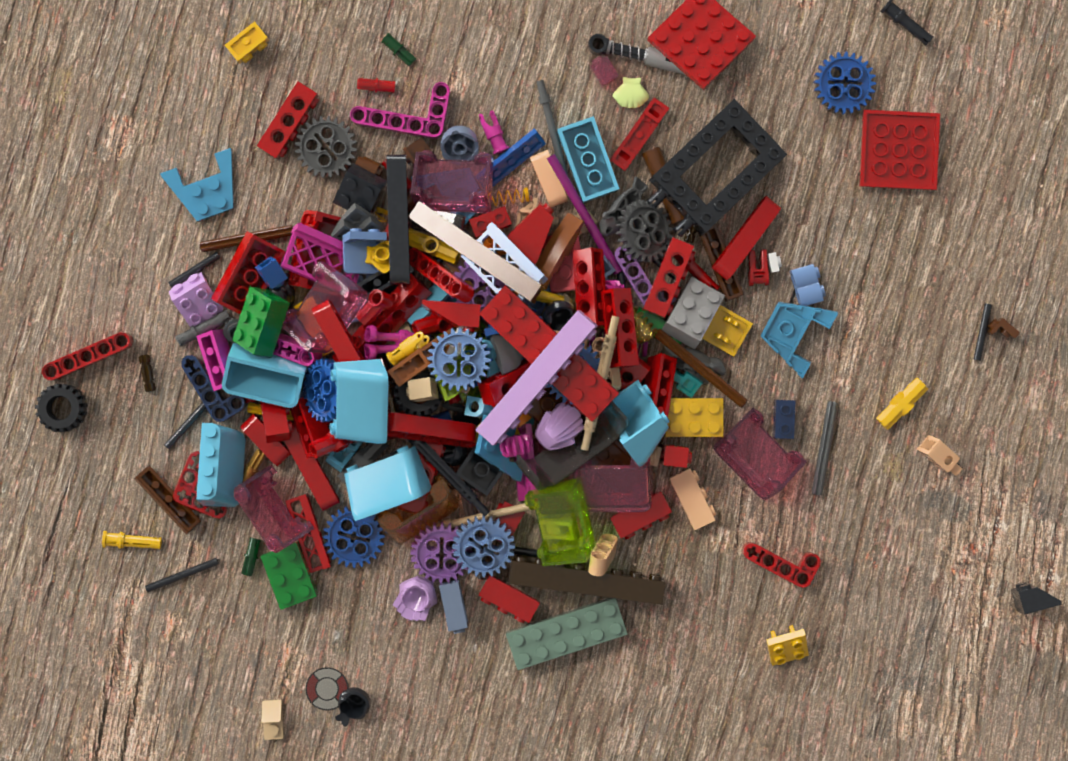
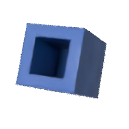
(271, 273)

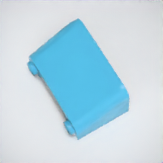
(360, 401)
(645, 422)
(386, 483)

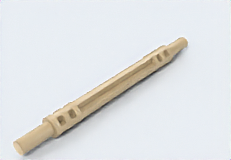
(603, 370)

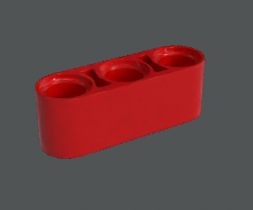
(275, 451)

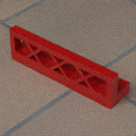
(315, 533)

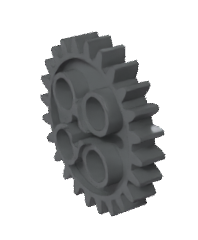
(339, 136)
(644, 231)

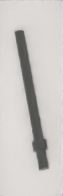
(544, 100)

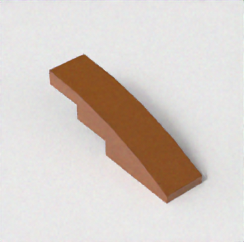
(559, 246)
(414, 363)

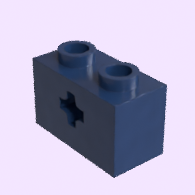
(784, 419)

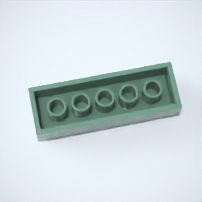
(566, 633)

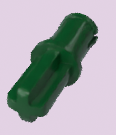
(398, 49)
(251, 556)

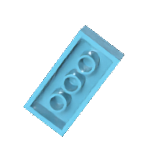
(588, 159)

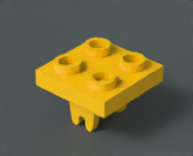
(727, 330)
(787, 646)

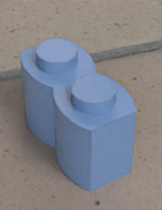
(807, 285)

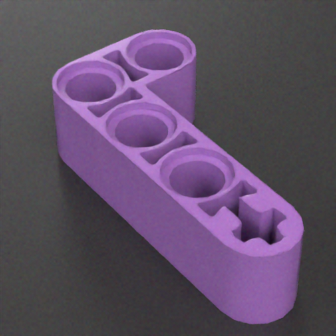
(640, 278)

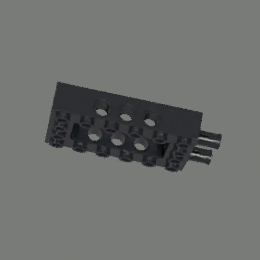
(685, 200)

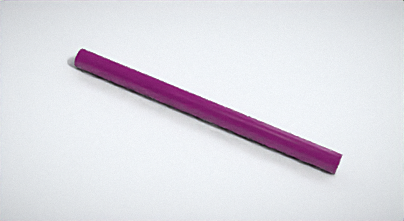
(582, 211)

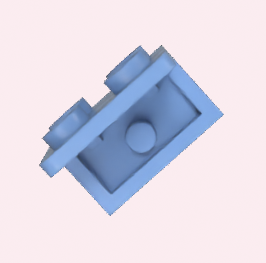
(355, 250)

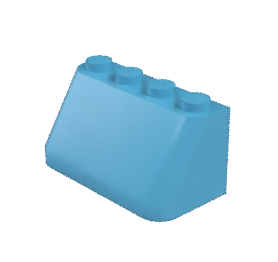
(263, 377)
(220, 465)

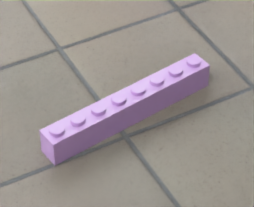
(537, 377)

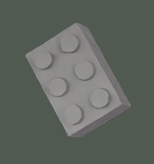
(693, 313)

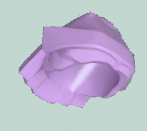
(559, 427)
(415, 598)

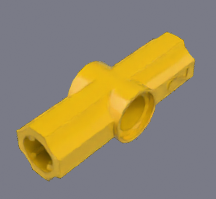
(442, 251)
(901, 403)

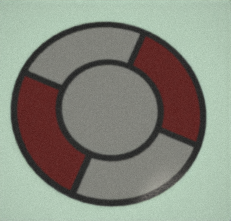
(325, 688)

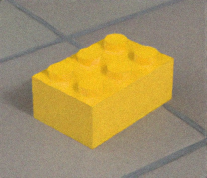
(695, 417)

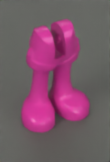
(372, 335)

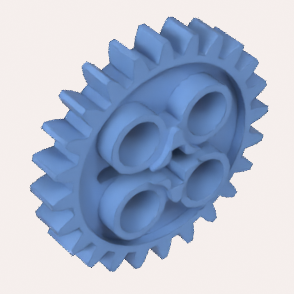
(476, 360)
(492, 531)

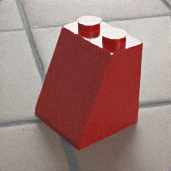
(532, 231)

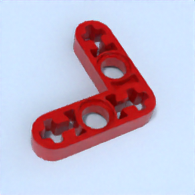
(189, 488)

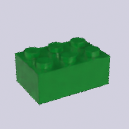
(260, 321)
(289, 576)

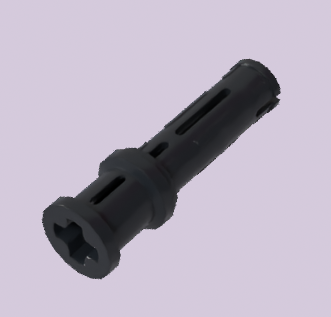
(899, 16)

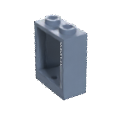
(454, 606)

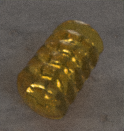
(643, 331)

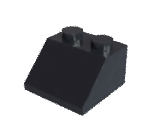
(1032, 599)

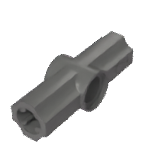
(364, 457)

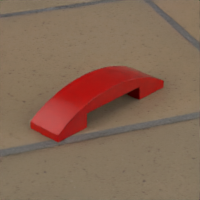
(639, 134)

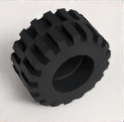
(411, 408)
(45, 413)

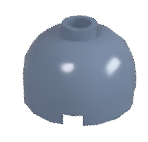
(459, 143)

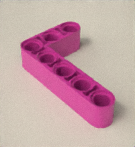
(407, 120)

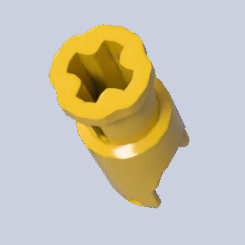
(407, 347)

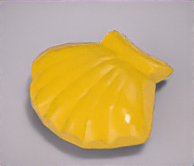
(379, 257)

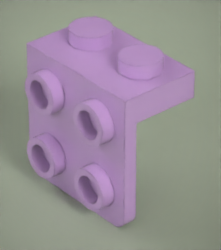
(194, 300)

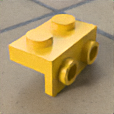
(247, 43)

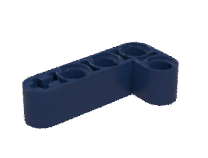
(202, 391)

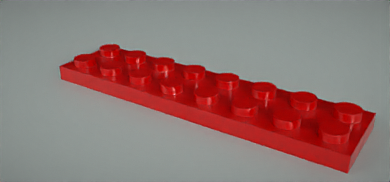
(531, 335)

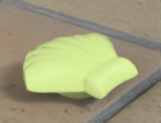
(631, 93)

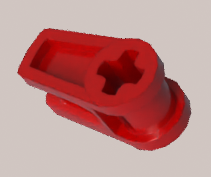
(753, 272)

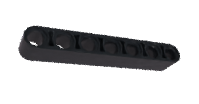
(398, 219)

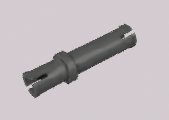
(203, 327)

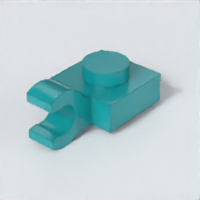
(687, 383)

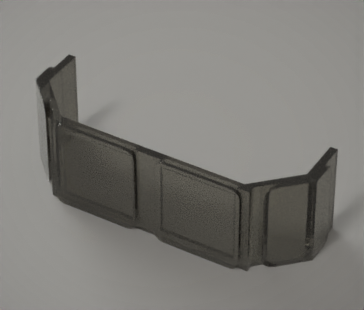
(556, 465)

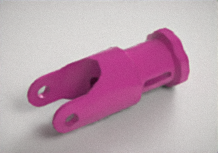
(494, 134)

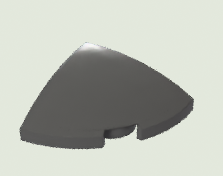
(356, 218)
(507, 356)

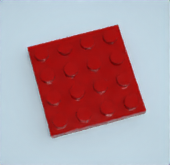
(701, 39)
(899, 150)

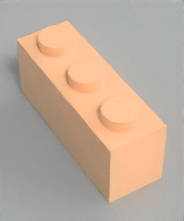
(692, 498)

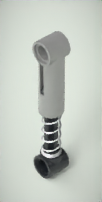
(649, 56)

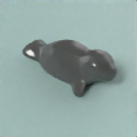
(609, 218)
(712, 363)

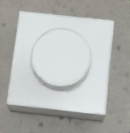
(774, 262)

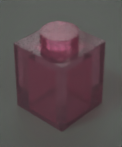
(603, 70)

